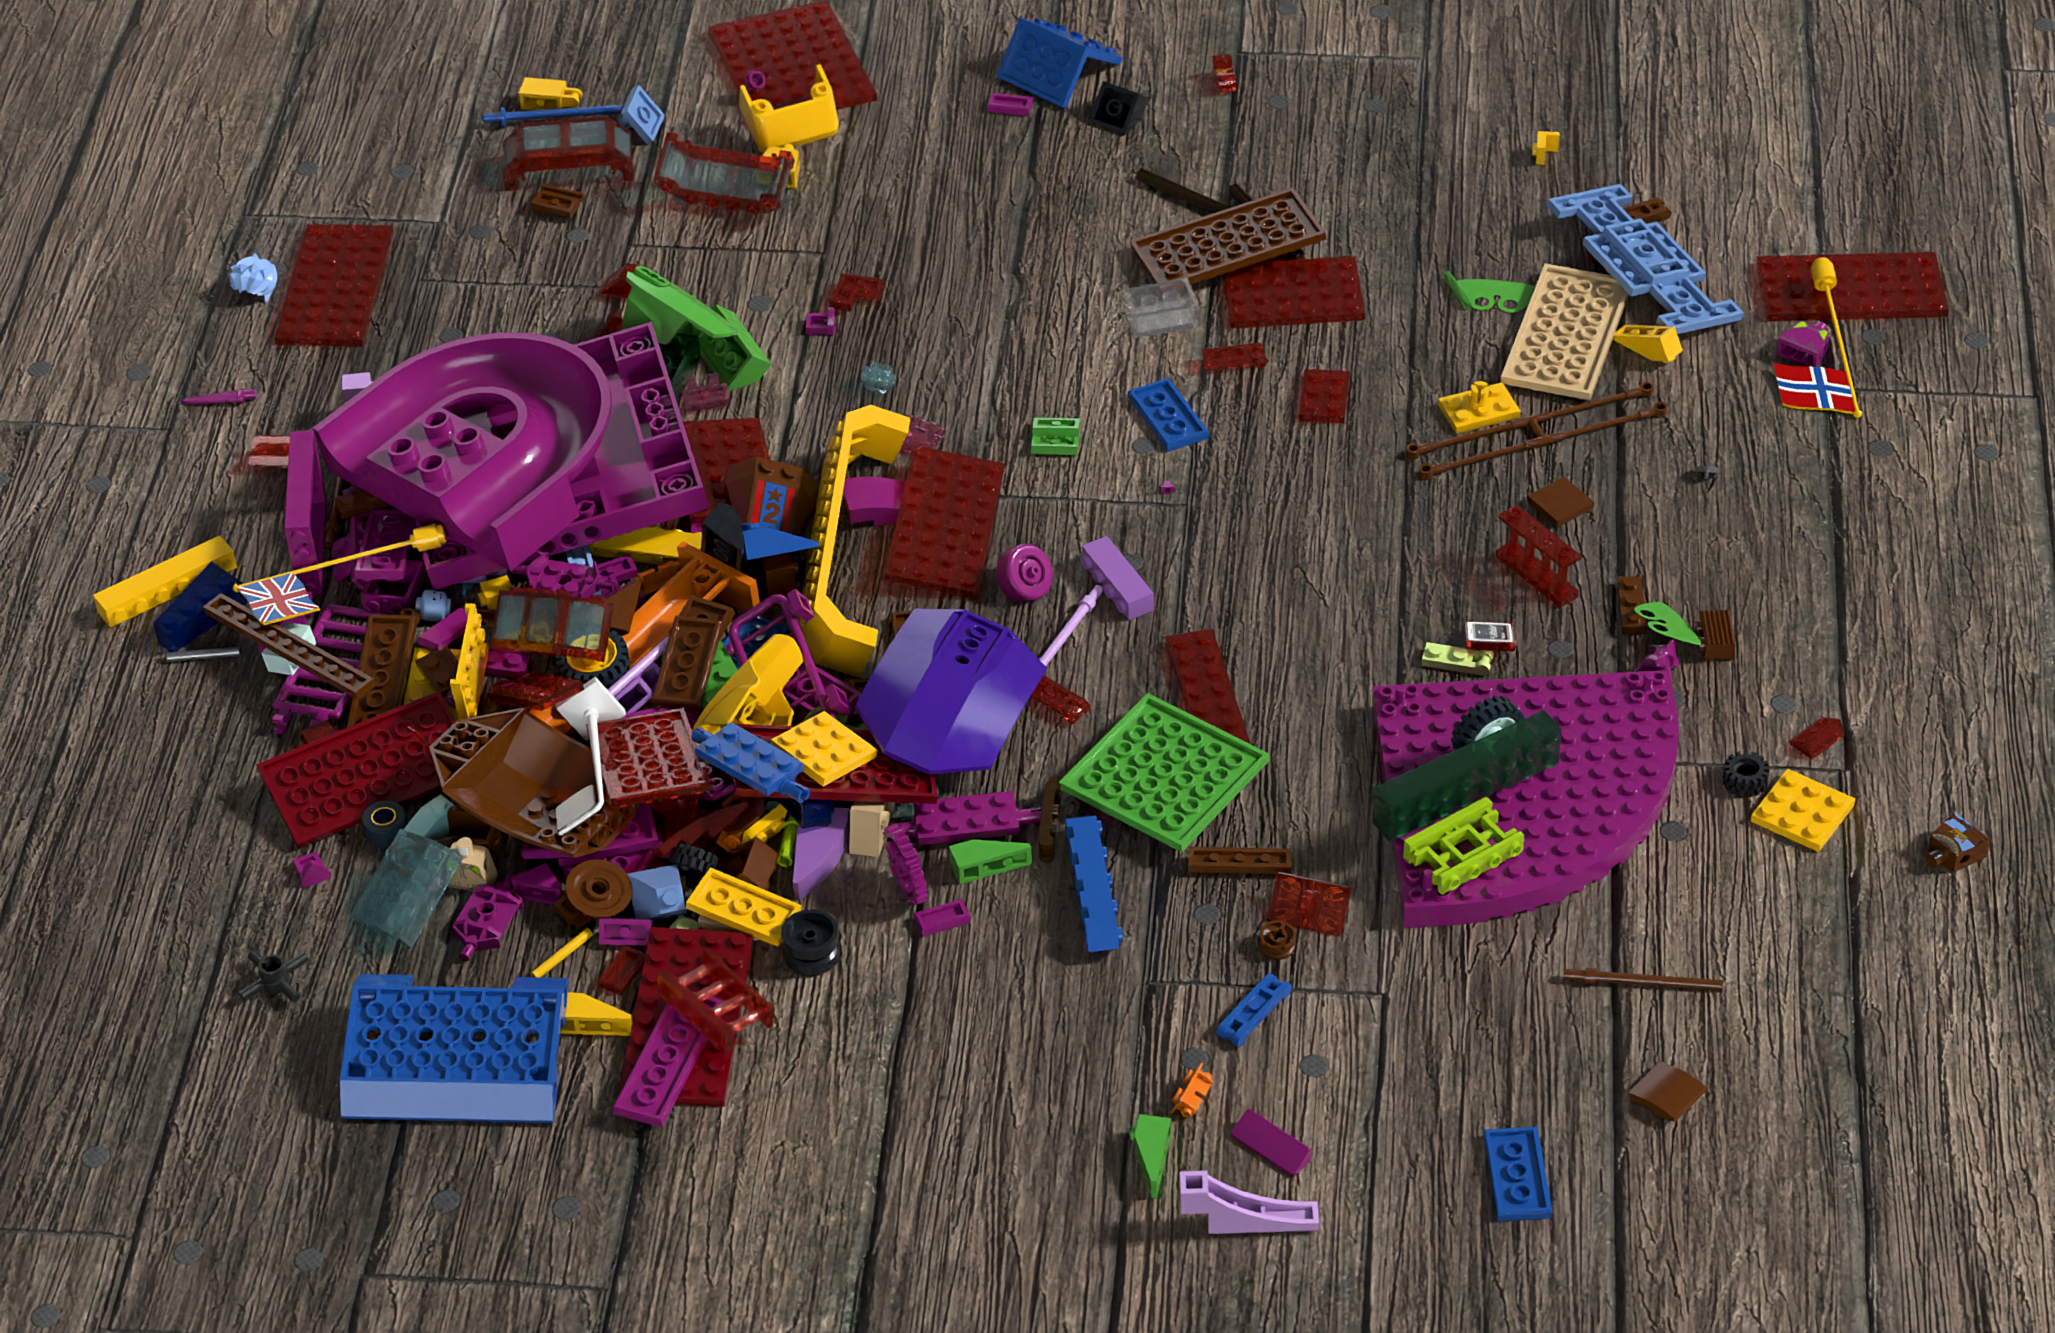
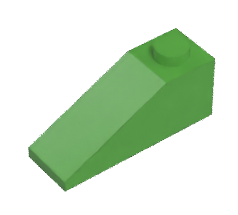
(986, 858)
(1151, 1145)

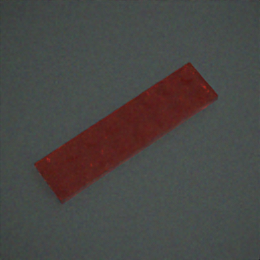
(1205, 681)

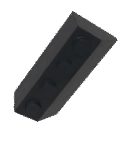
(723, 536)

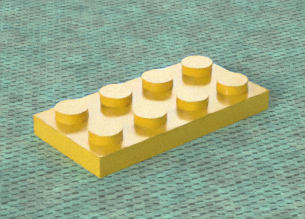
(741, 906)

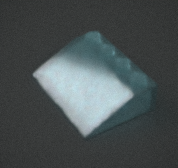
(406, 887)

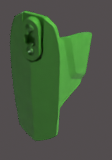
(669, 309)

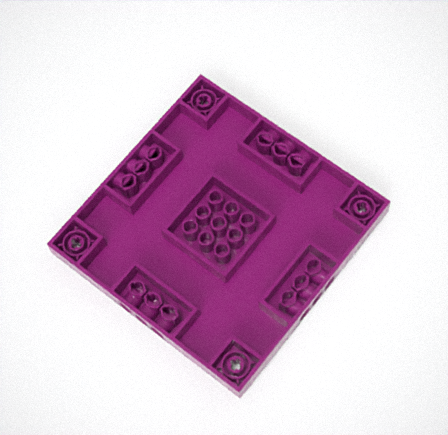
(634, 479)

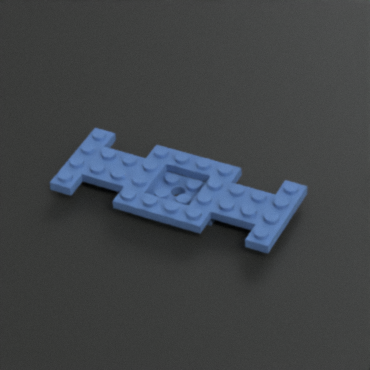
(1661, 261)

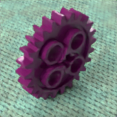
(905, 864)

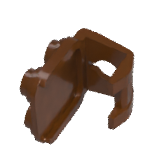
(481, 832)

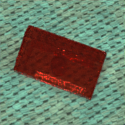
(1818, 737)

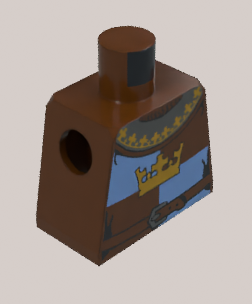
(1956, 844)

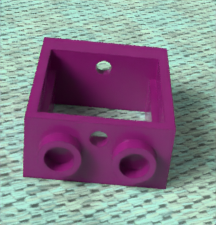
(375, 602)

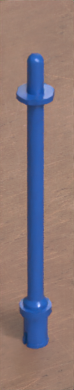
(555, 113)

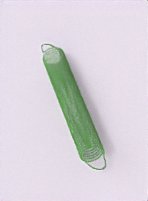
(1461, 292)

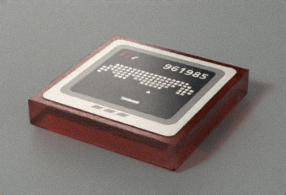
(1489, 636)

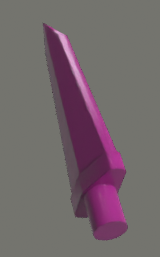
(229, 396)

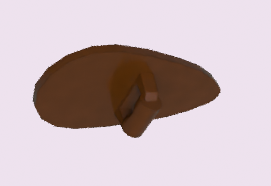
(747, 817)

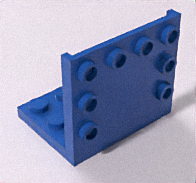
(1049, 59)

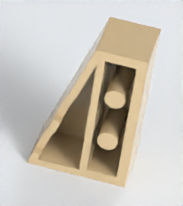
(868, 825)

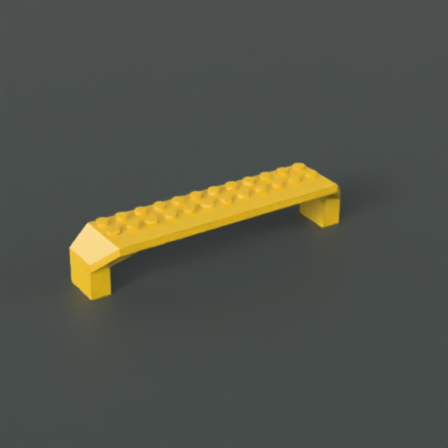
(829, 636)

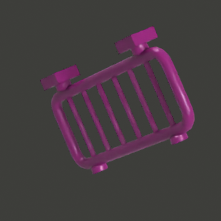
(796, 607)

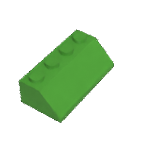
(734, 357)

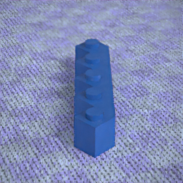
(1093, 883)

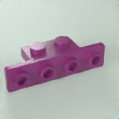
(346, 547)

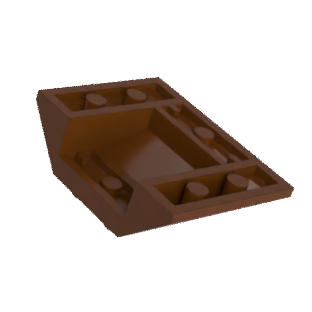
(624, 603)

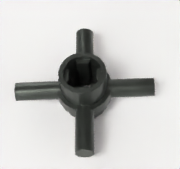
(273, 975)

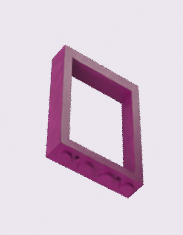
(306, 509)

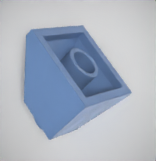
(657, 893)

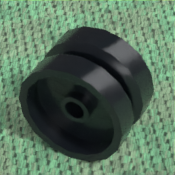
(810, 942)

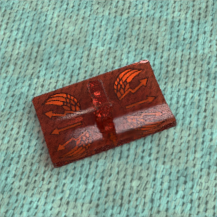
(1309, 903)

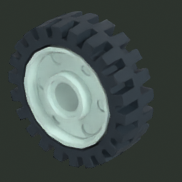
(1485, 720)

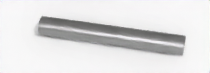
(203, 654)

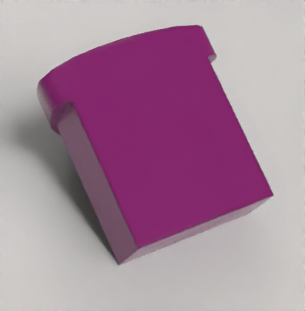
(821, 323)
(311, 869)

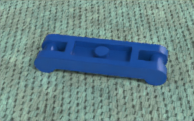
(1253, 1009)

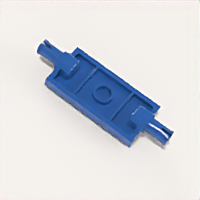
(751, 760)

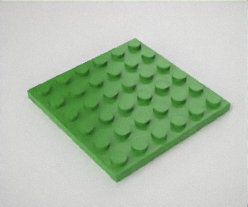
(1164, 772)

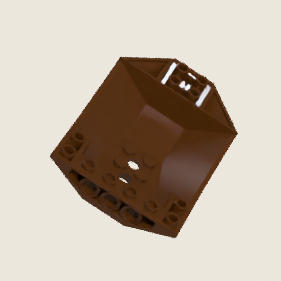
(517, 767)

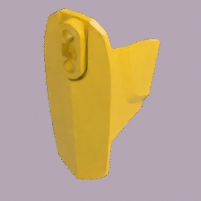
(756, 689)

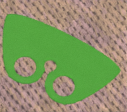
(1507, 290)
(1674, 623)

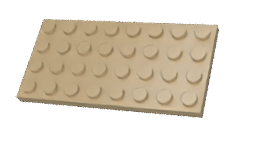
(1566, 332)

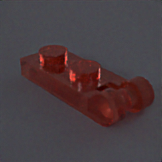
(1234, 356)
(1060, 699)

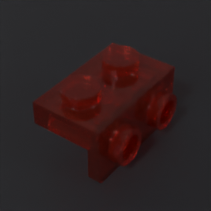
(269, 451)

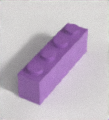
(1117, 578)

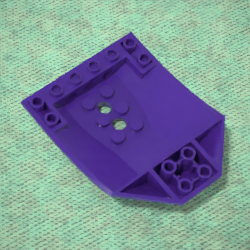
(946, 712)

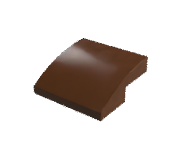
(1667, 1091)

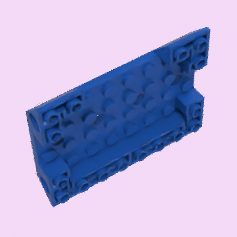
(450, 1072)

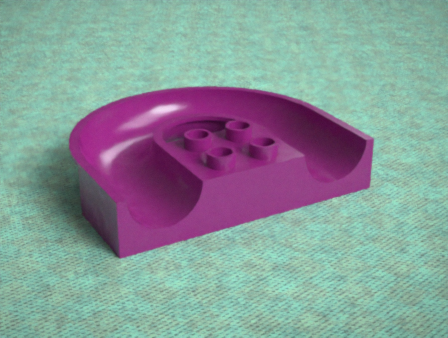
(486, 491)

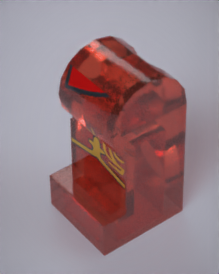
(1223, 72)

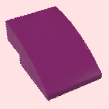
(872, 499)

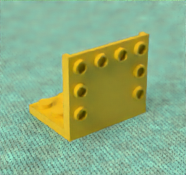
(470, 671)

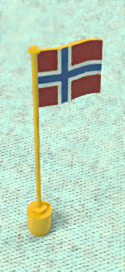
(1819, 386)

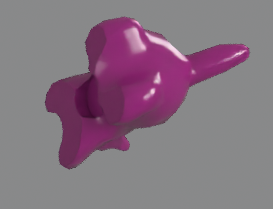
(1662, 658)

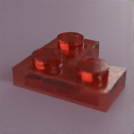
(855, 286)

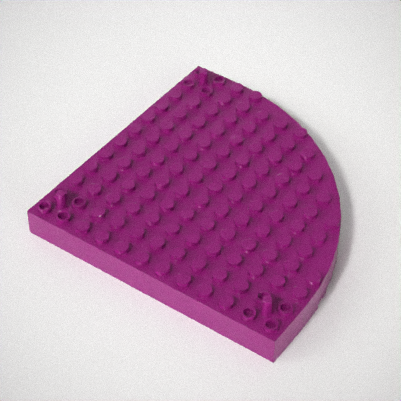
(1573, 817)

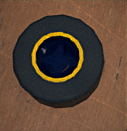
(382, 823)

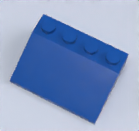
(766, 541)

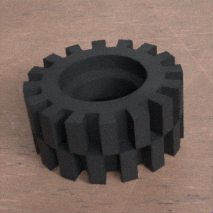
(1745, 784)
(692, 859)

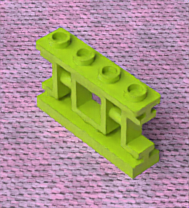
(1455, 830)

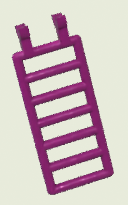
(286, 709)

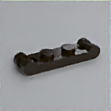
(1048, 827)

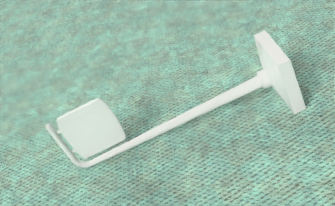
(586, 707)

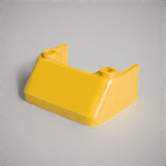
(794, 123)

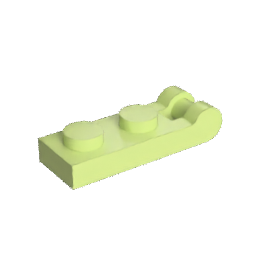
(1457, 659)

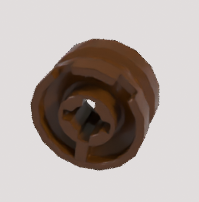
(1277, 940)

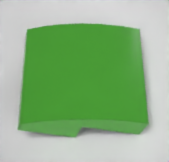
(1055, 436)

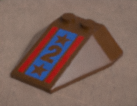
(771, 494)

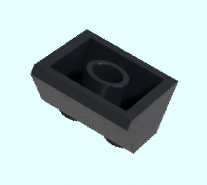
(1117, 108)

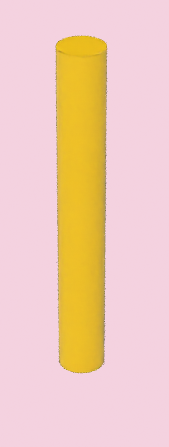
(562, 953)

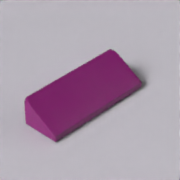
(1271, 1143)

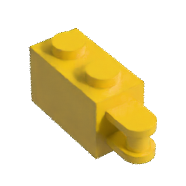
(547, 95)

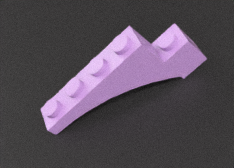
(1240, 1211)

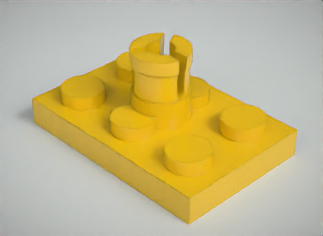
(1479, 407)

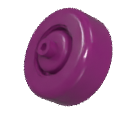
(1024, 573)

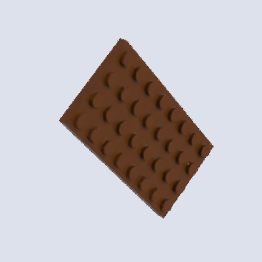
(1229, 239)

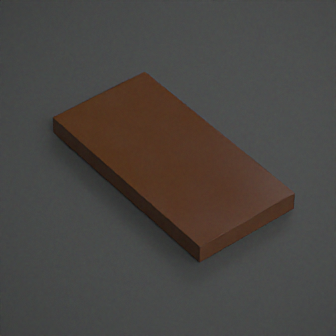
(687, 662)

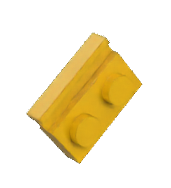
(767, 826)

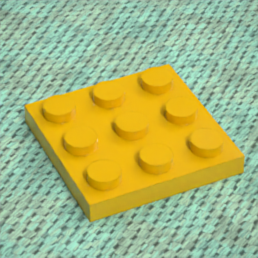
(825, 748)
(1803, 810)

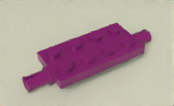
(968, 818)

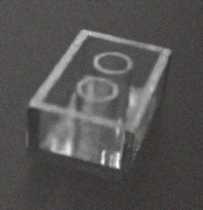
(1160, 308)

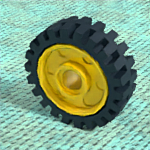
(608, 672)

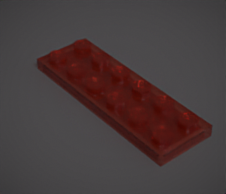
(534, 690)

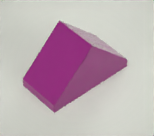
(538, 885)

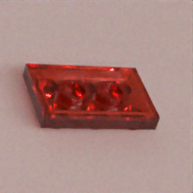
(1324, 396)

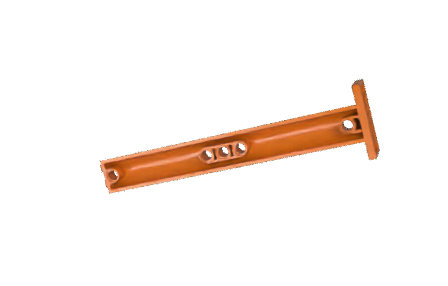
(699, 576)

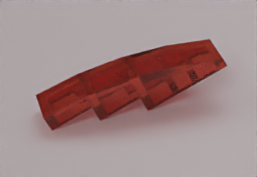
(705, 825)

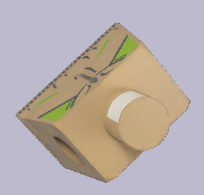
(476, 867)

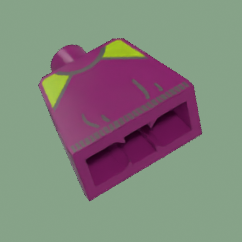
(1804, 343)

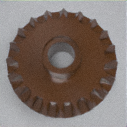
(603, 878)

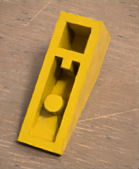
(1652, 342)
(594, 1017)

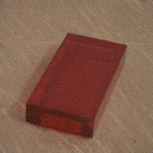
(622, 970)

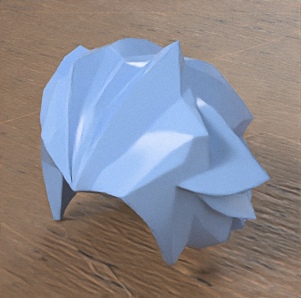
(254, 275)

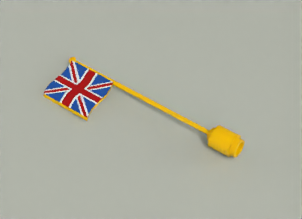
(285, 595)

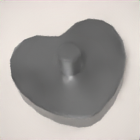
(1706, 469)

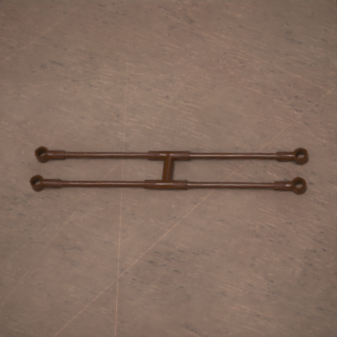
(1427, 471)

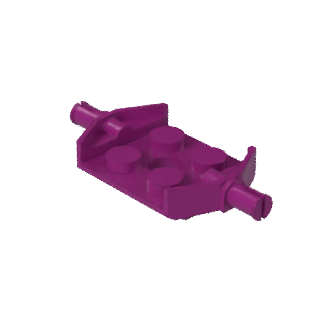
(580, 579)
(483, 930)

